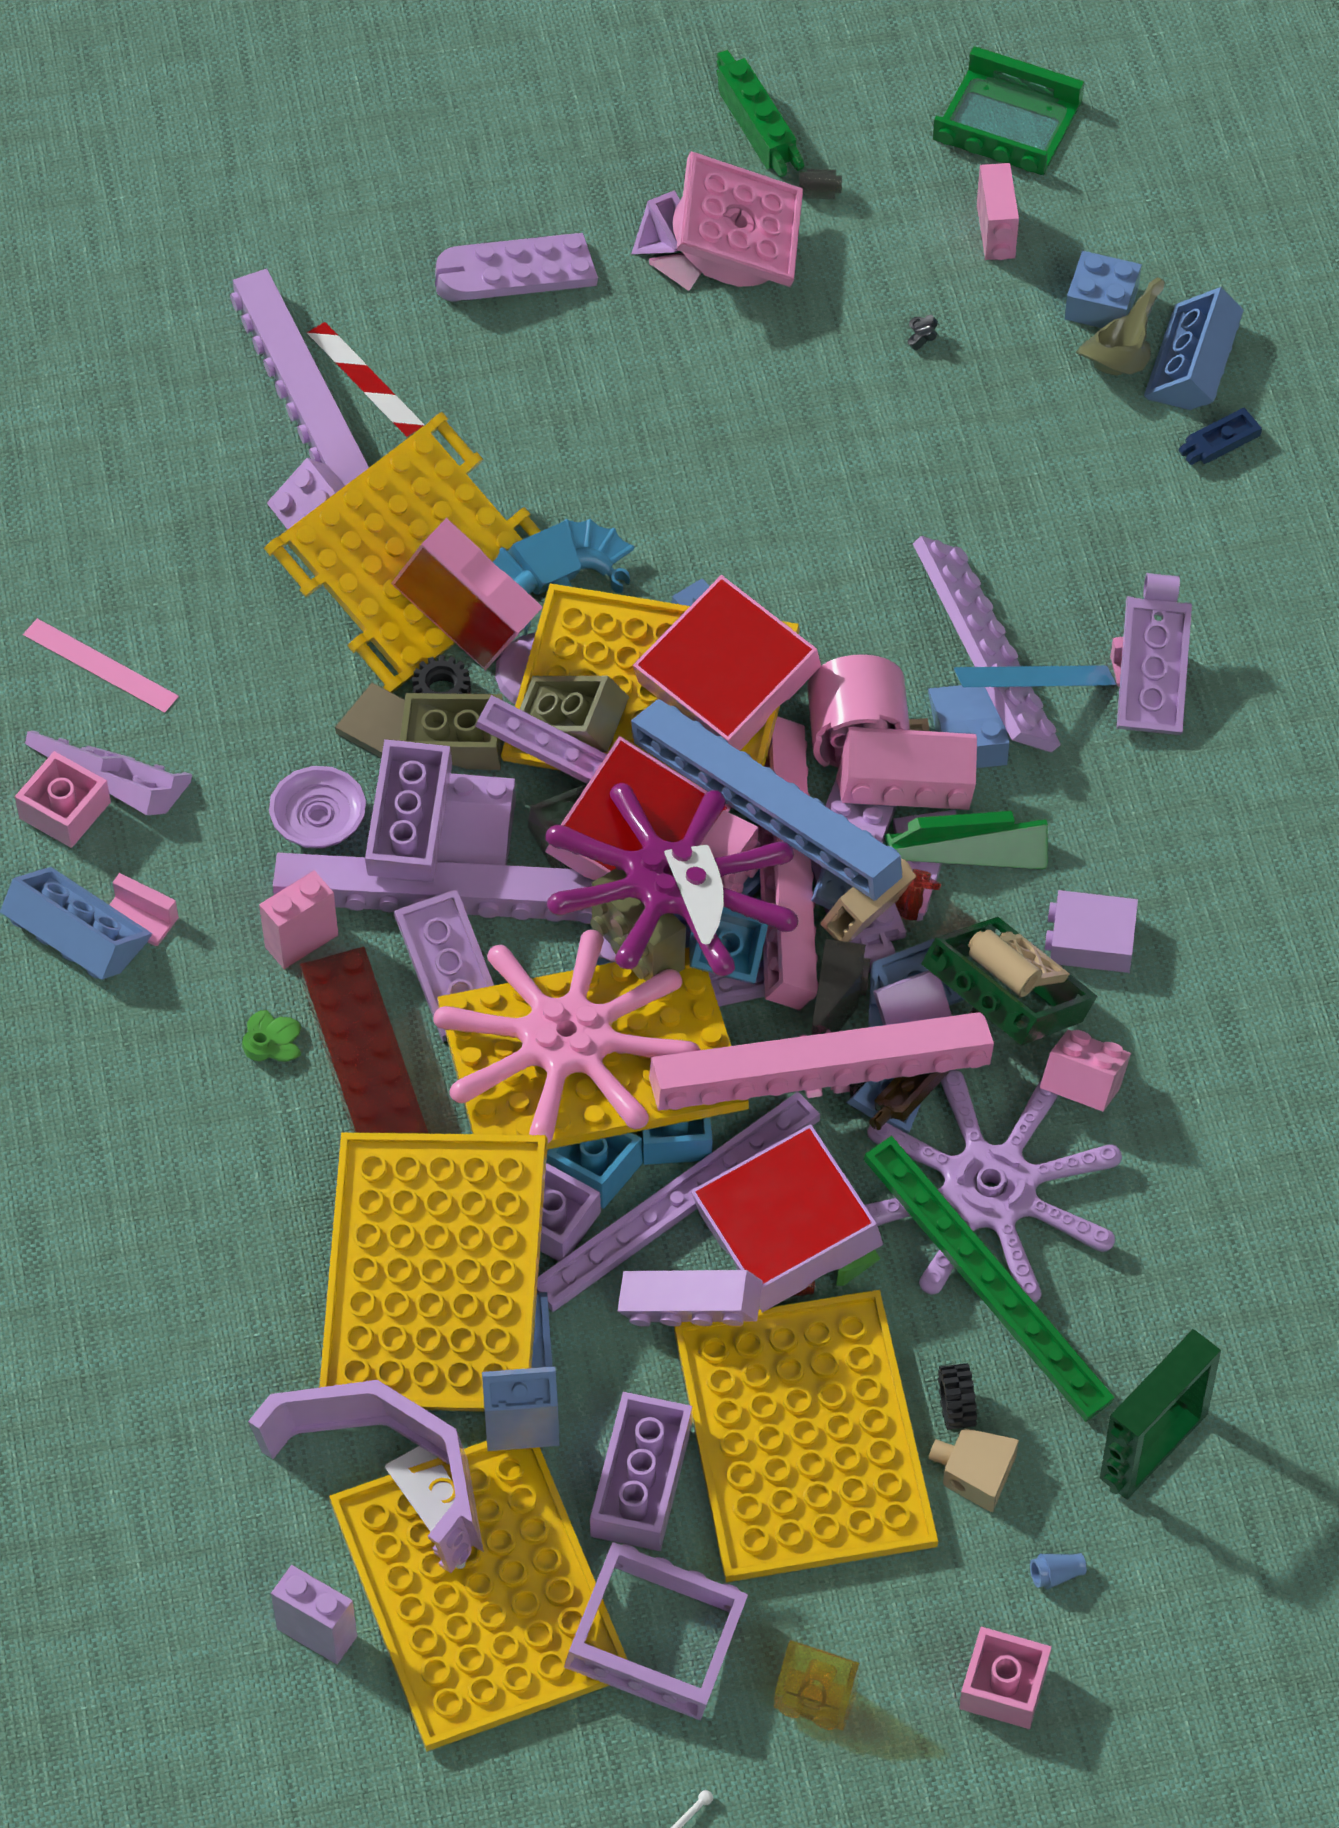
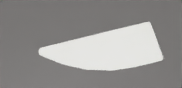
(702, 900)
(416, 1486)

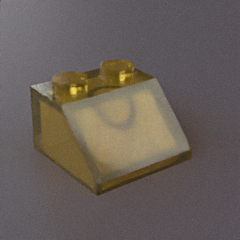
(816, 1686)

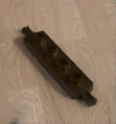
(904, 1095)

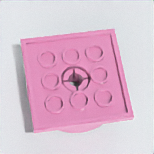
(737, 223)

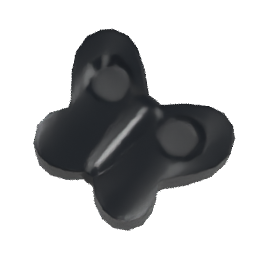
(923, 331)

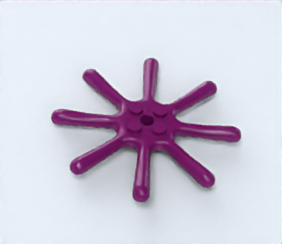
(654, 884)

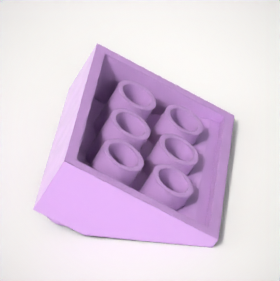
(477, 820)

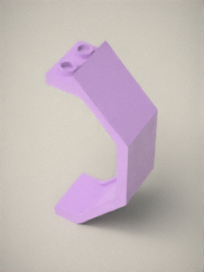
(377, 1404)

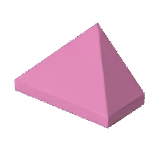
(677, 268)

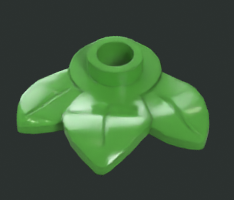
(271, 1037)

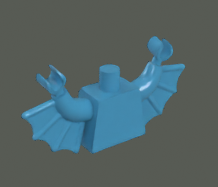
(561, 553)

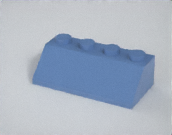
(1195, 350)
(74, 922)

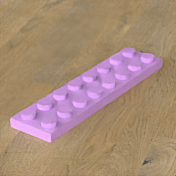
(985, 641)

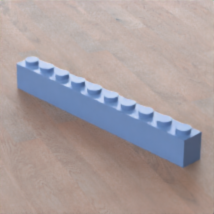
(768, 799)

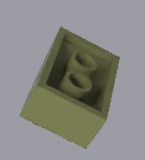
(578, 706)
(452, 722)

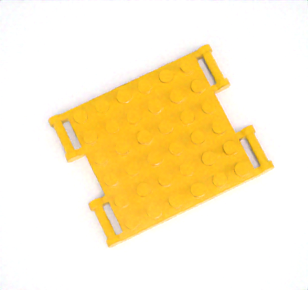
(374, 527)

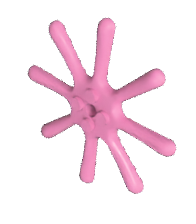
(564, 1035)

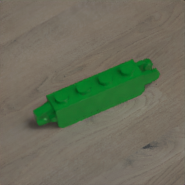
(757, 114)

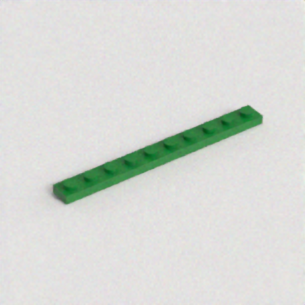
(989, 1279)

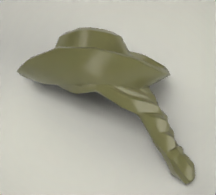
(1121, 343)

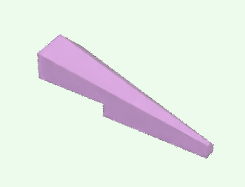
(131, 781)

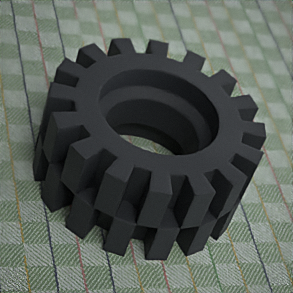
(441, 671)
(957, 1396)

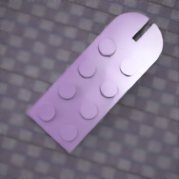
(514, 267)

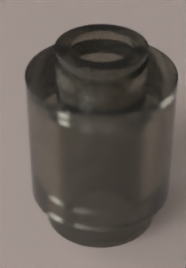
(820, 183)

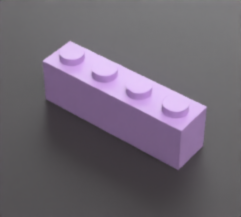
(690, 1297)

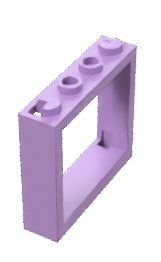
(635, 1677)

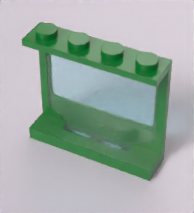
(1010, 111)

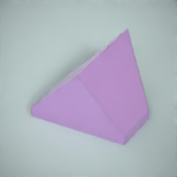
(656, 227)

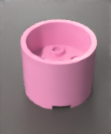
(854, 693)

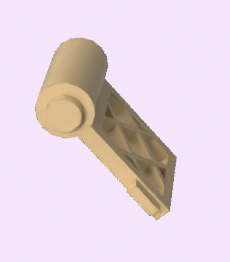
(1015, 961)

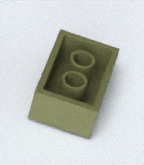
(618, 918)

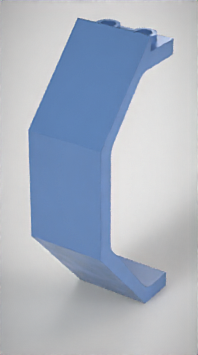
(524, 1402)

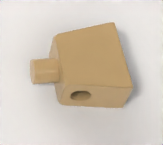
(976, 1465)

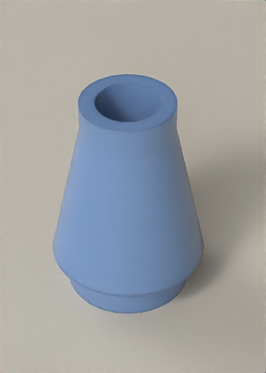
(1054, 1569)

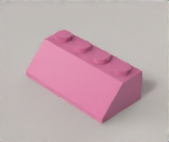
(908, 768)

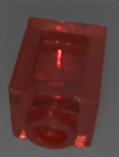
(912, 898)

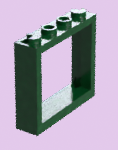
(949, 963)
(1159, 1414)

